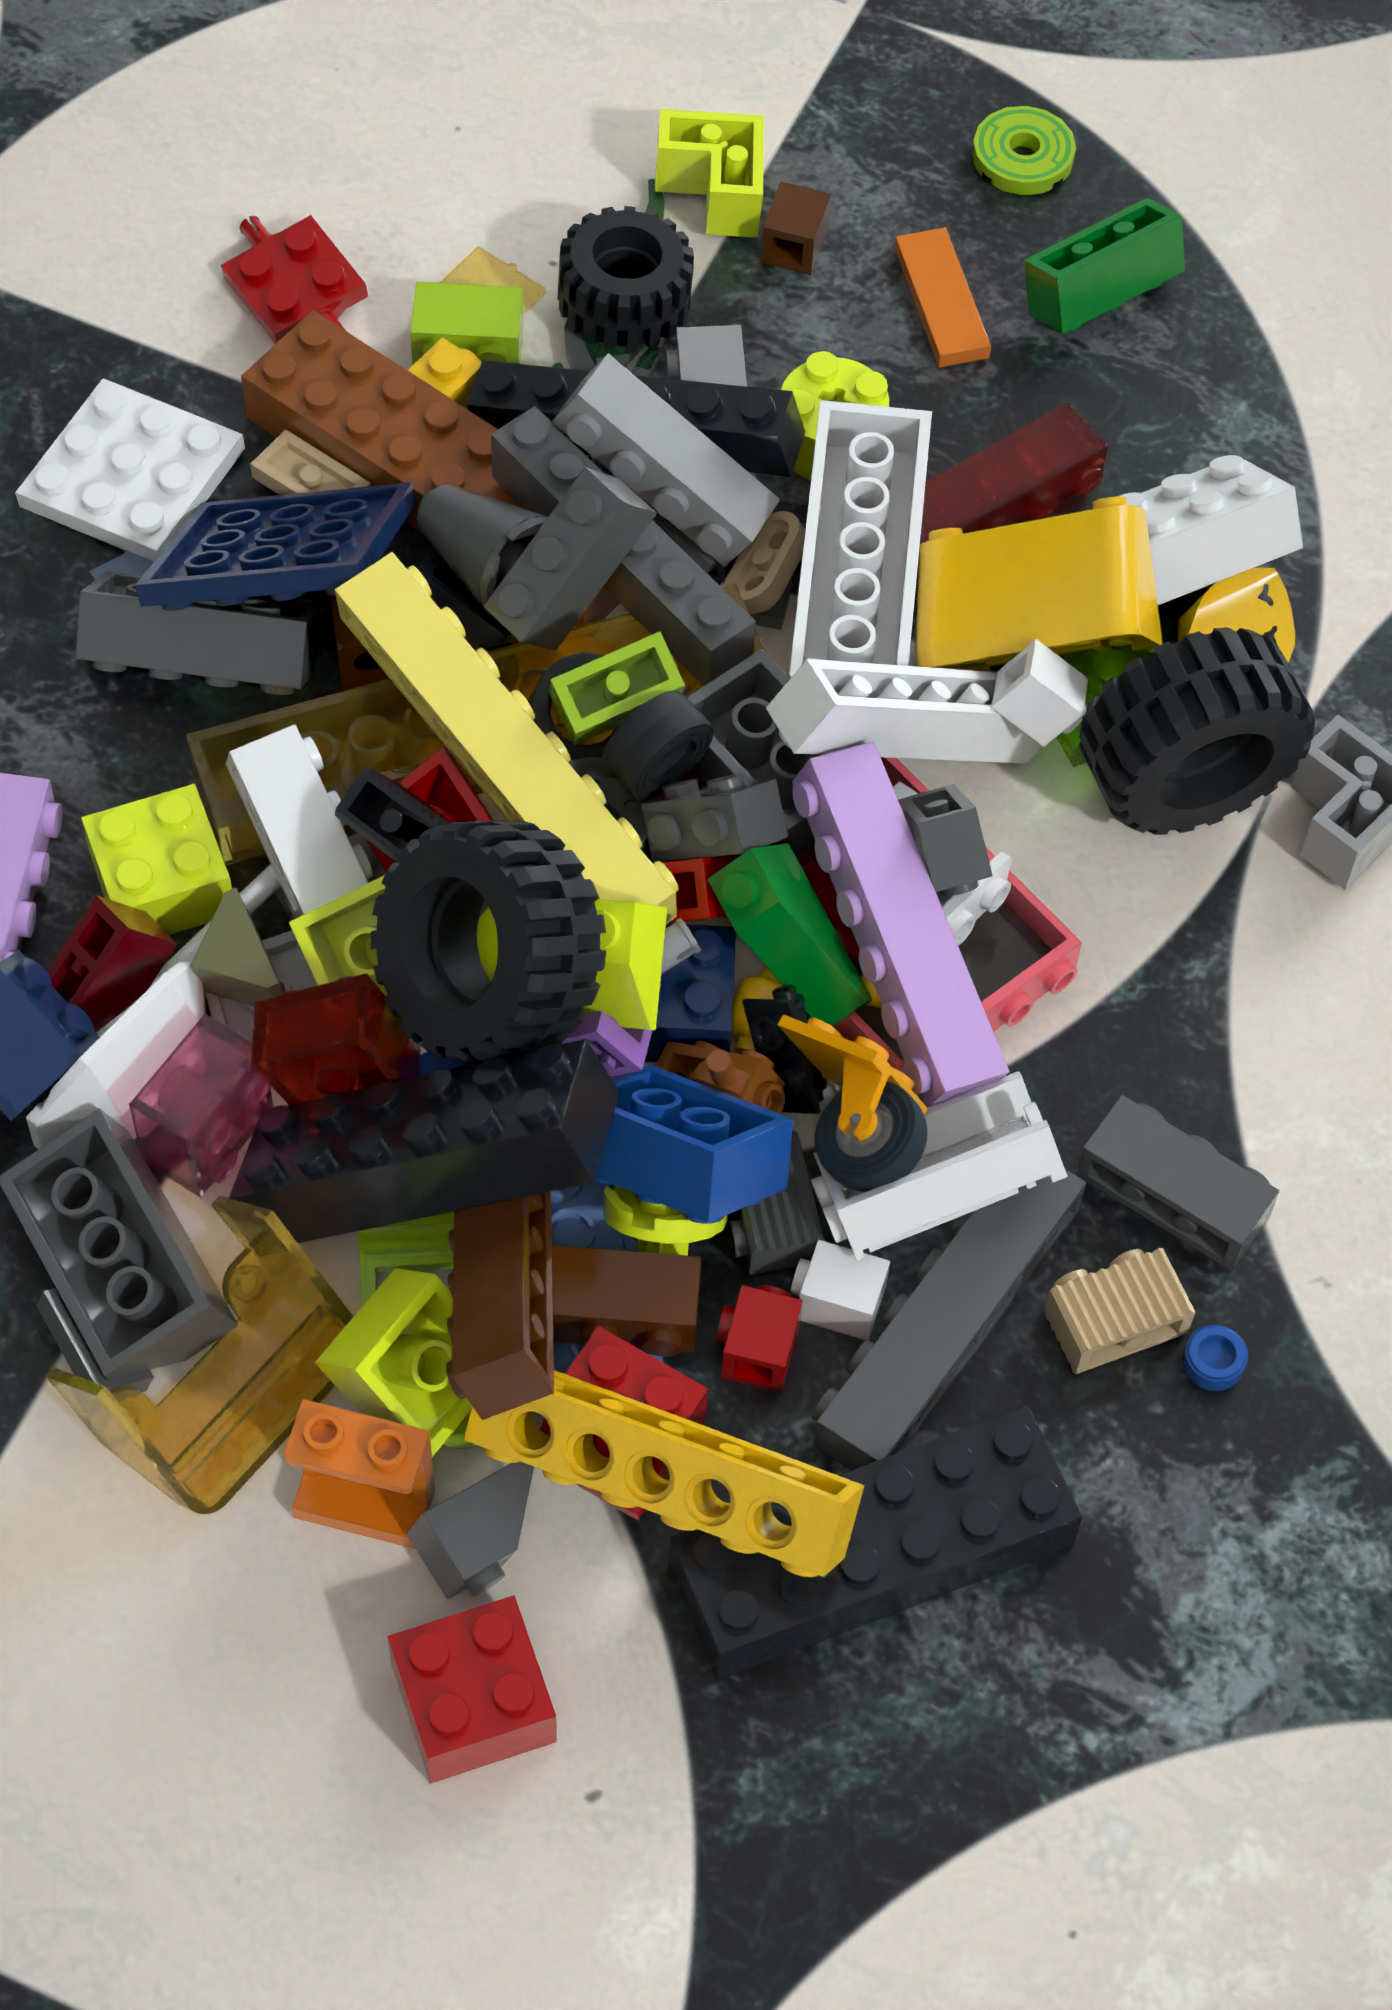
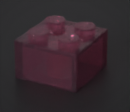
(200, 1107)

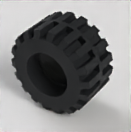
(625, 247)

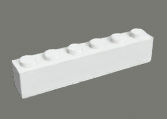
(901, 709)

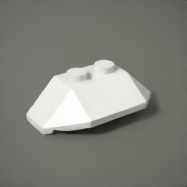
(124, 1056)

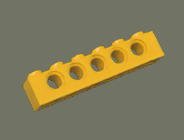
(817, 1500)

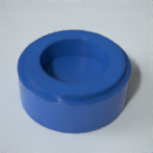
(1215, 1357)

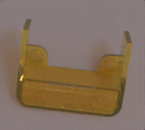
(243, 1391)

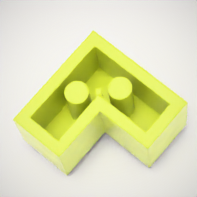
(714, 158)

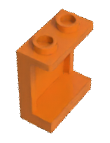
(360, 1472)

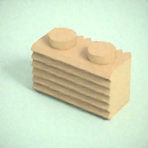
(1118, 1309)

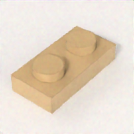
(297, 467)

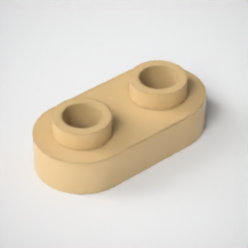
(768, 562)

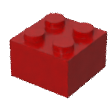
(472, 1689)

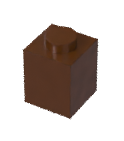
(795, 228)

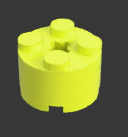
(834, 380)

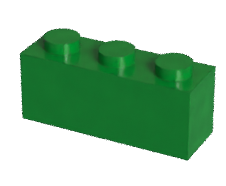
(1104, 265)

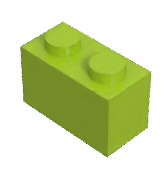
(470, 317)
(613, 687)

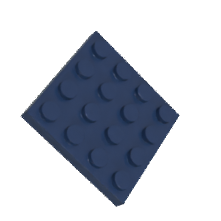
(275, 546)

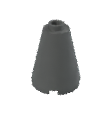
(476, 535)

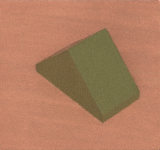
(233, 956)

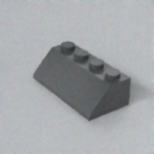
(243, 642)
(116, 1249)

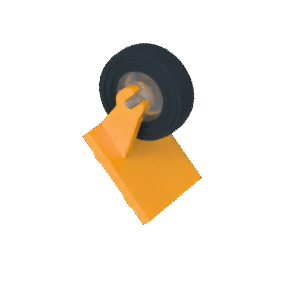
(876, 1122)

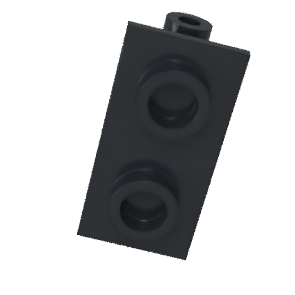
(802, 1079)

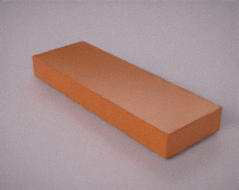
(942, 297)

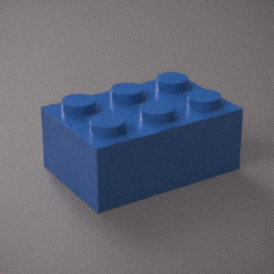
(693, 1146)

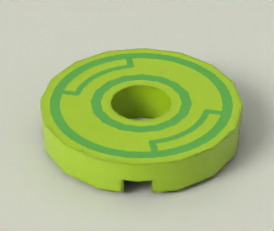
(1027, 128)

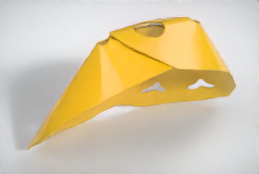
(1236, 605)

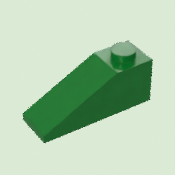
(789, 930)

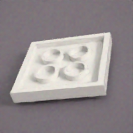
(130, 469)

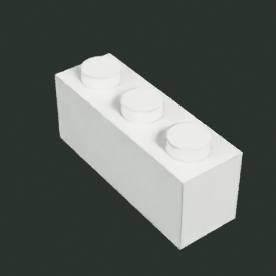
(297, 819)

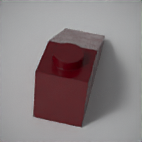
(110, 960)

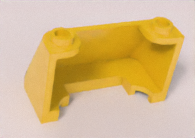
(1053, 579)

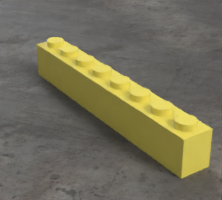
(494, 730)

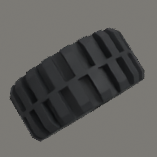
(1196, 731)
(543, 931)

